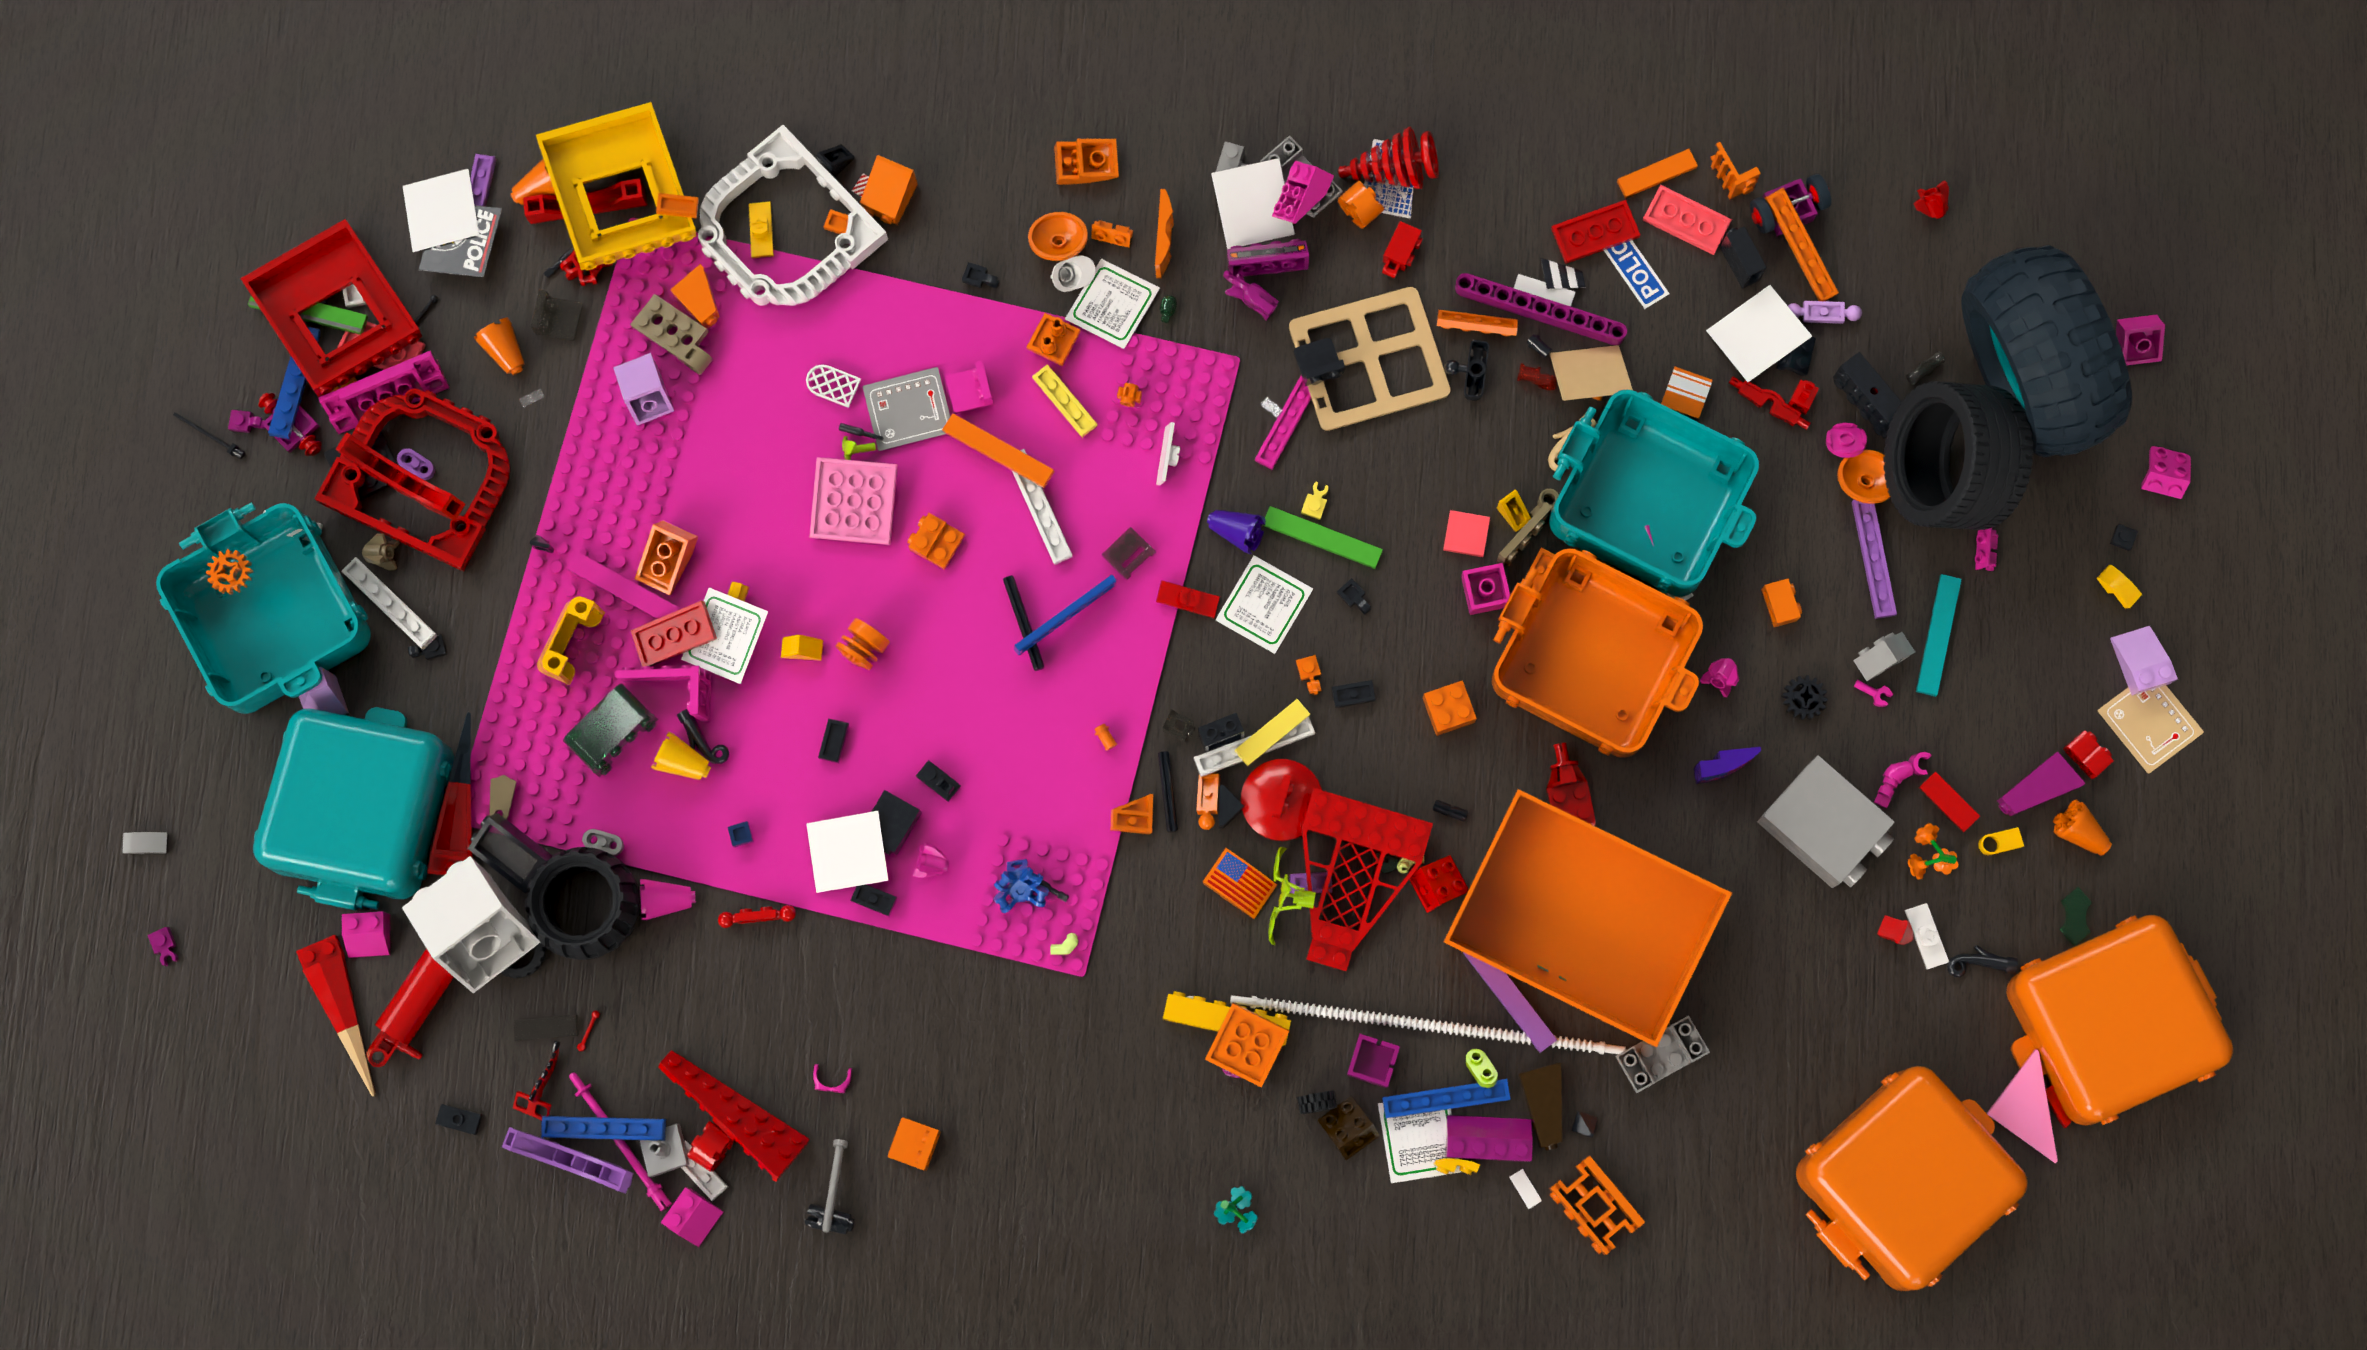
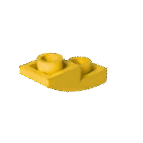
(2117, 583)
(1449, 1165)

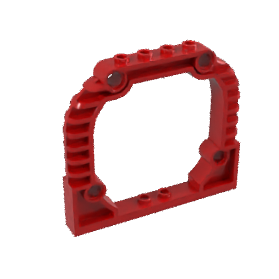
(450, 546)

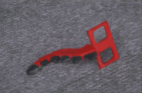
(537, 1091)

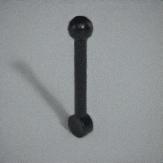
(433, 299)

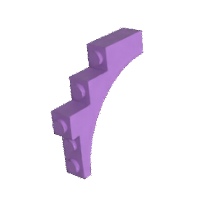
(568, 1159)

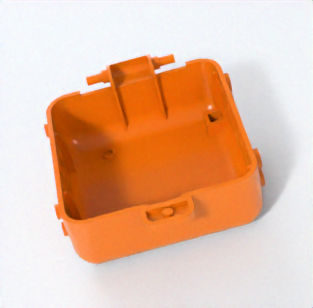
(1596, 652)
(2119, 1020)
(1909, 1180)

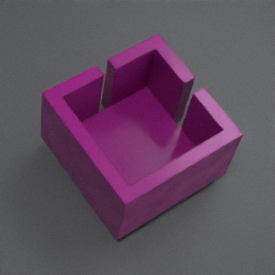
(1372, 1061)

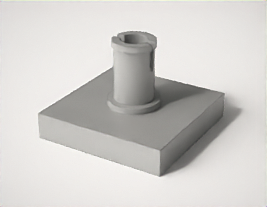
(665, 1154)

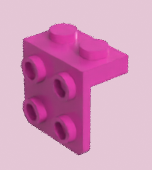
(2168, 472)

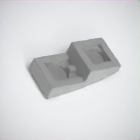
(144, 842)

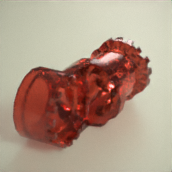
(1533, 374)

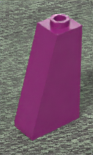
(2043, 784)

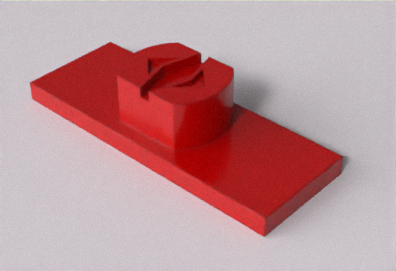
(1187, 599)
(1949, 801)

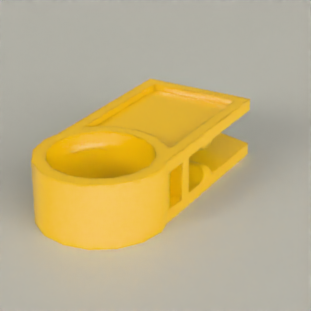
(2005, 841)

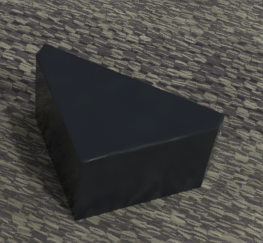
(835, 159)
(1228, 807)

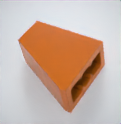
(697, 297)

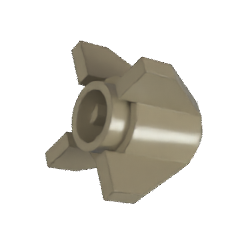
(380, 552)

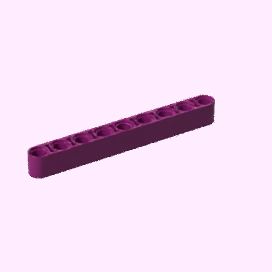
(1533, 301)

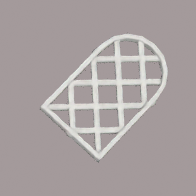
(835, 400)

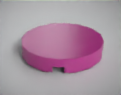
(1846, 440)

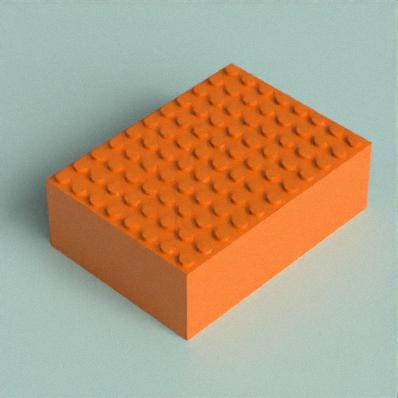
(1587, 911)

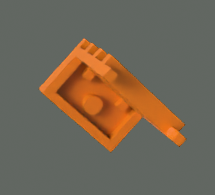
(1733, 181)

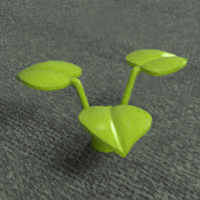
(1301, 897)

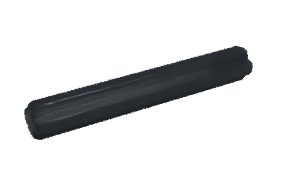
(1167, 790)

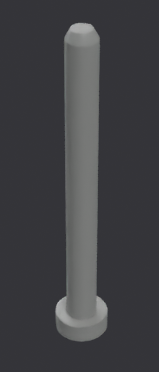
(840, 1146)

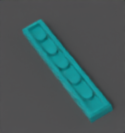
(1938, 635)

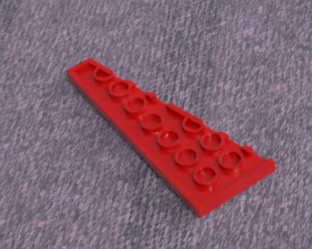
(756, 1130)

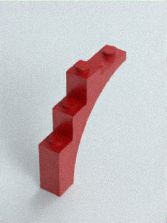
(399, 478)

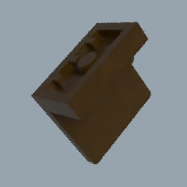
(1348, 1128)

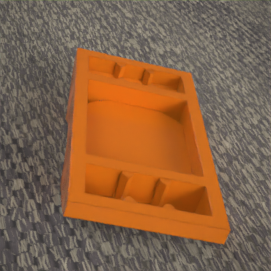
(1164, 232)

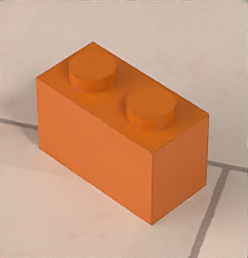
(1781, 602)

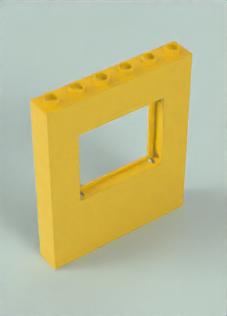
(604, 149)

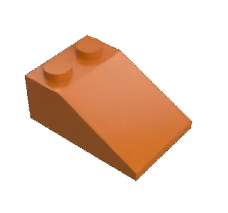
(665, 556)

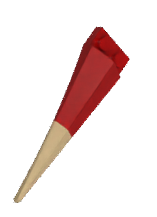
(328, 976)

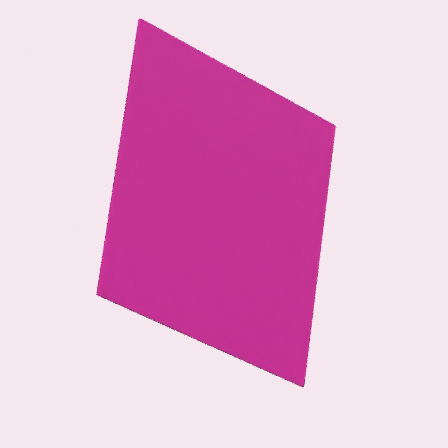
(948, 686)

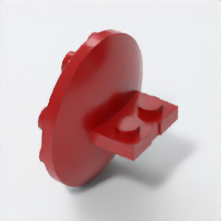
(1278, 798)

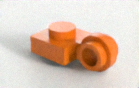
(1308, 669)

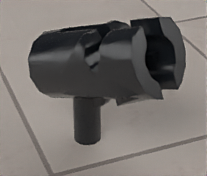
(840, 1222)

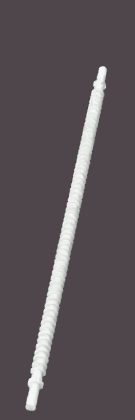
(1255, 1002)

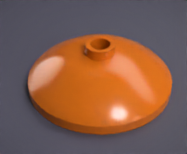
(1057, 236)
(1864, 469)

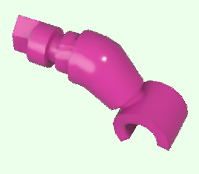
(1896, 773)

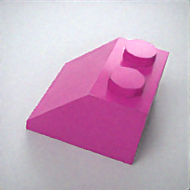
(2141, 339)
(366, 934)
(692, 1216)

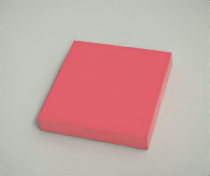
(1466, 533)

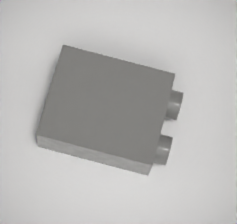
(1828, 824)

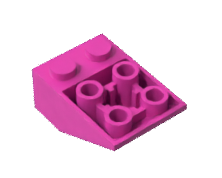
(1301, 192)

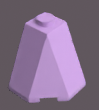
(325, 696)

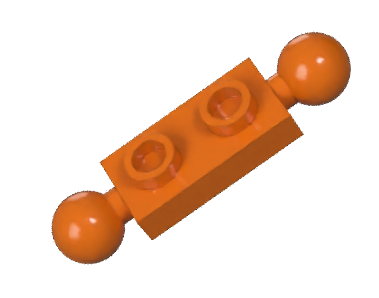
(1208, 799)

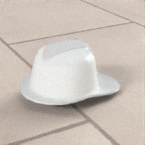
(1073, 273)

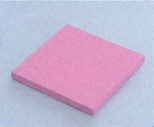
(853, 501)

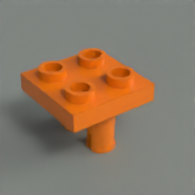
(1053, 339)

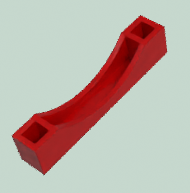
(616, 197)

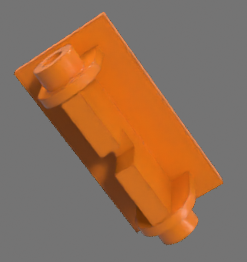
(1104, 232)

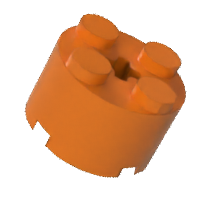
(1360, 204)

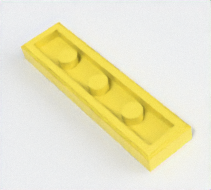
(1064, 401)
(1272, 732)

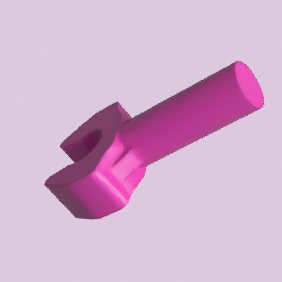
(1875, 693)

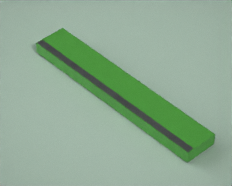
(331, 317)

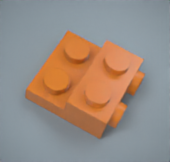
(935, 540)

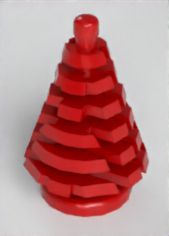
(1398, 161)

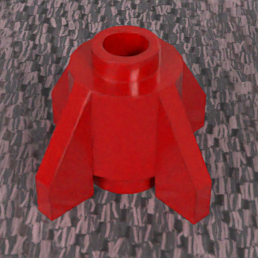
(1933, 201)

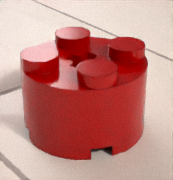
(710, 1147)

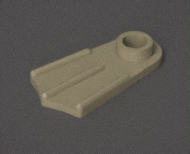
(501, 795)

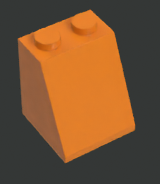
(888, 190)

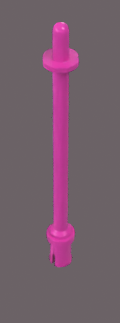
(653, 1189)

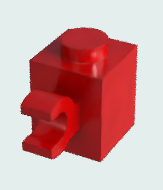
(1803, 396)

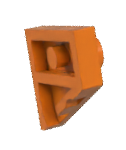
(1133, 816)

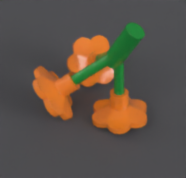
(1943, 860)

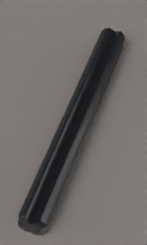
(1022, 620)

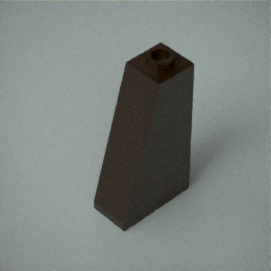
(1544, 1102)

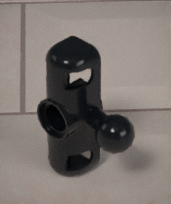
(1472, 381)

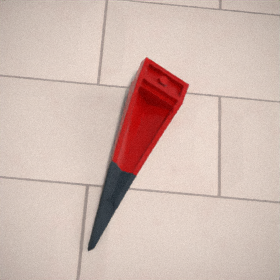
(454, 821)

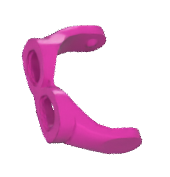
(839, 1089)

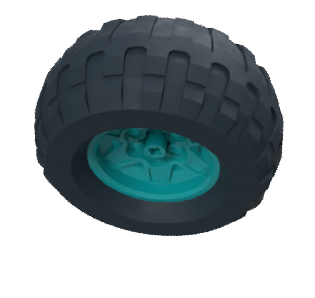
(2050, 346)

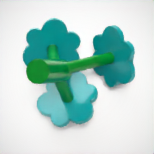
(1227, 1211)

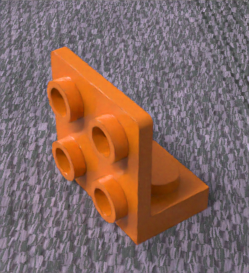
(914, 1144)

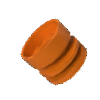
(863, 642)

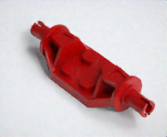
(1572, 790)

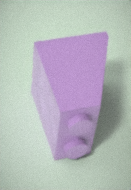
(643, 389)

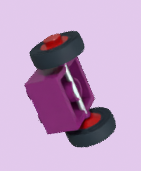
(1803, 202)

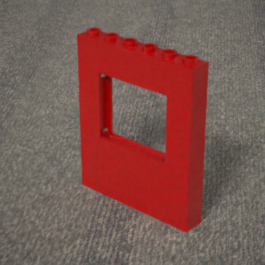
(314, 274)

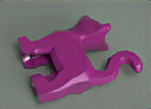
(1251, 294)

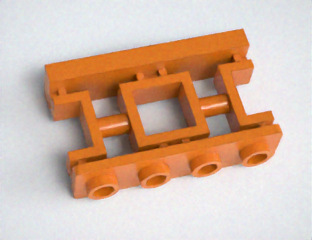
(1609, 1194)

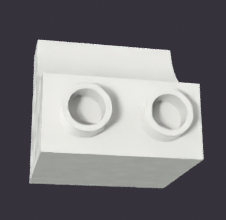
(469, 925)

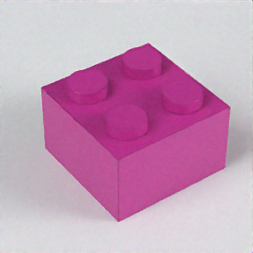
(1485, 588)

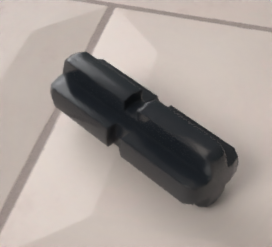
(1454, 812)

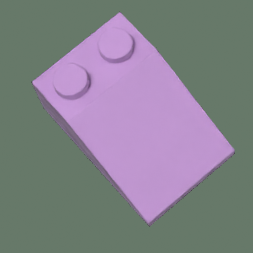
(2143, 660)

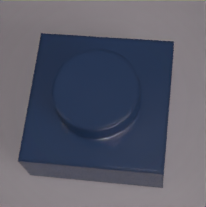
(740, 834)

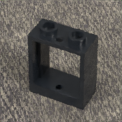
(1225, 729)

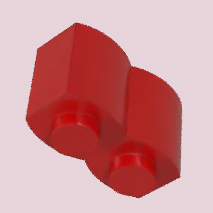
(2088, 754)

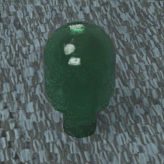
(1167, 308)

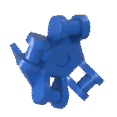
(1020, 887)

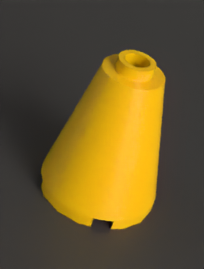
(680, 759)

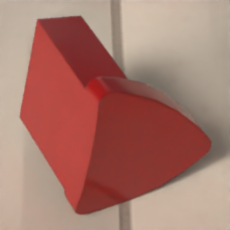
(1896, 930)

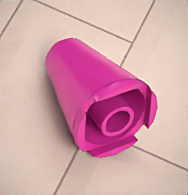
(663, 898)

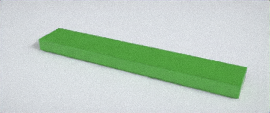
(1322, 537)

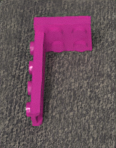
(698, 684)

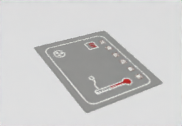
(907, 408)

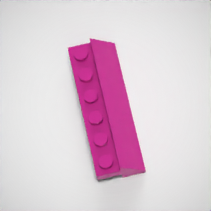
(352, 401)

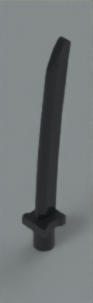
(232, 450)

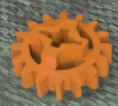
(238, 572)

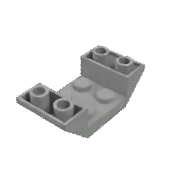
(1289, 152)
(1677, 1048)

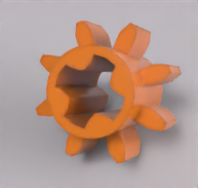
(1129, 394)

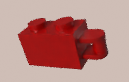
(1401, 248)

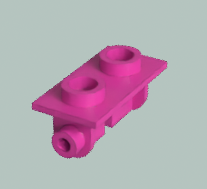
(1984, 558)

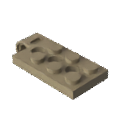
(689, 354)
(1533, 527)

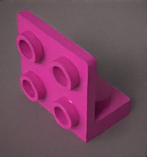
(969, 389)

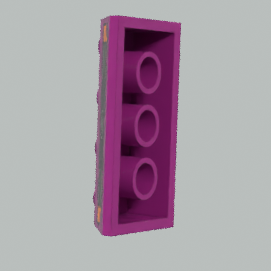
(1269, 258)

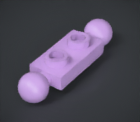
(1825, 312)

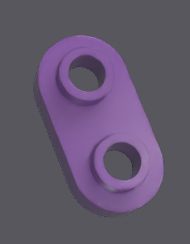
(416, 465)

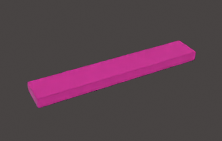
(1284, 425)
(620, 586)

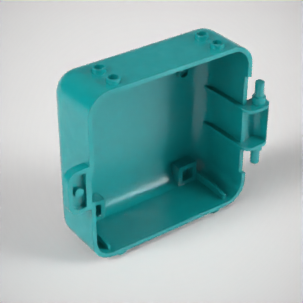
(1655, 471)
(278, 627)
(353, 806)

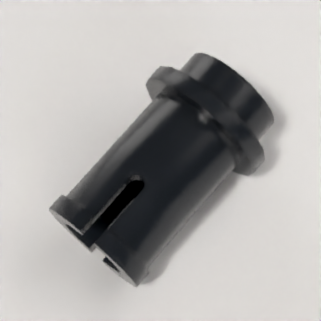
(1539, 346)

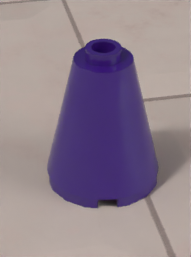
(1238, 528)

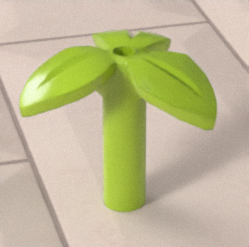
(850, 447)

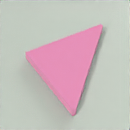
(2025, 1108)

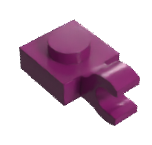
(243, 421)

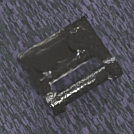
(1123, 548)

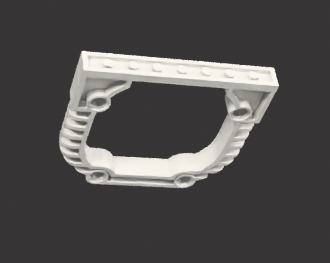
(785, 153)

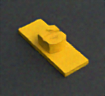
(761, 229)

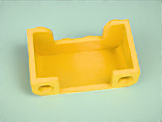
(551, 659)

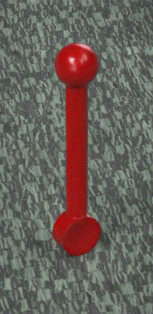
(581, 1046)

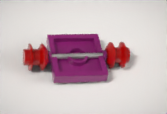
(302, 429)

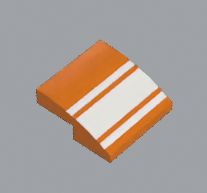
(1686, 392)

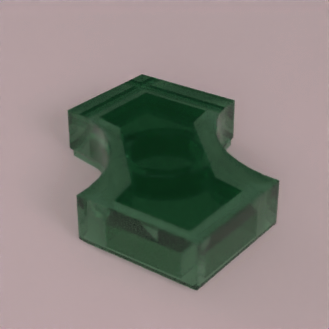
(2075, 925)

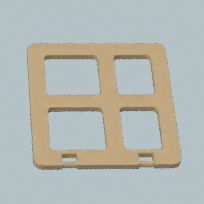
(1368, 353)

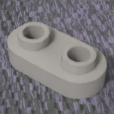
(604, 841)

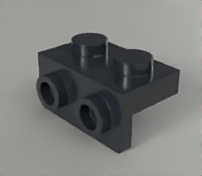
(1798, 359)

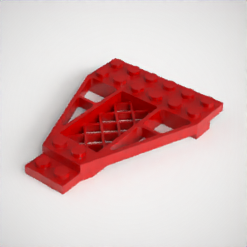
(1365, 827)

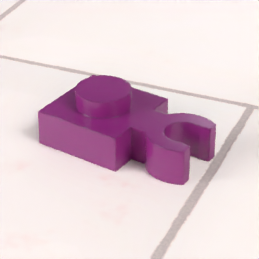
(162, 942)

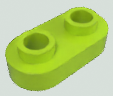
(1481, 1066)

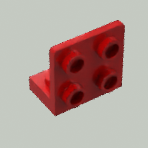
(1438, 883)

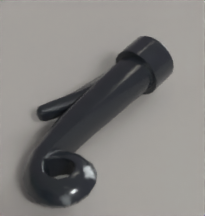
(696, 738)
(1984, 959)

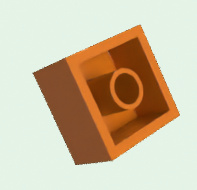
(1449, 708)

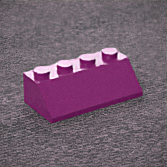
(1488, 1138)

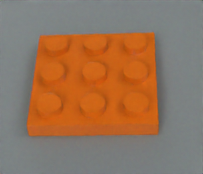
(1247, 1044)

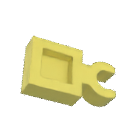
(1315, 504)

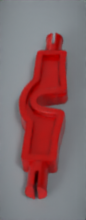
(1779, 408)

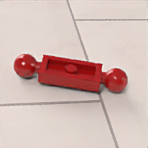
(786, 913)

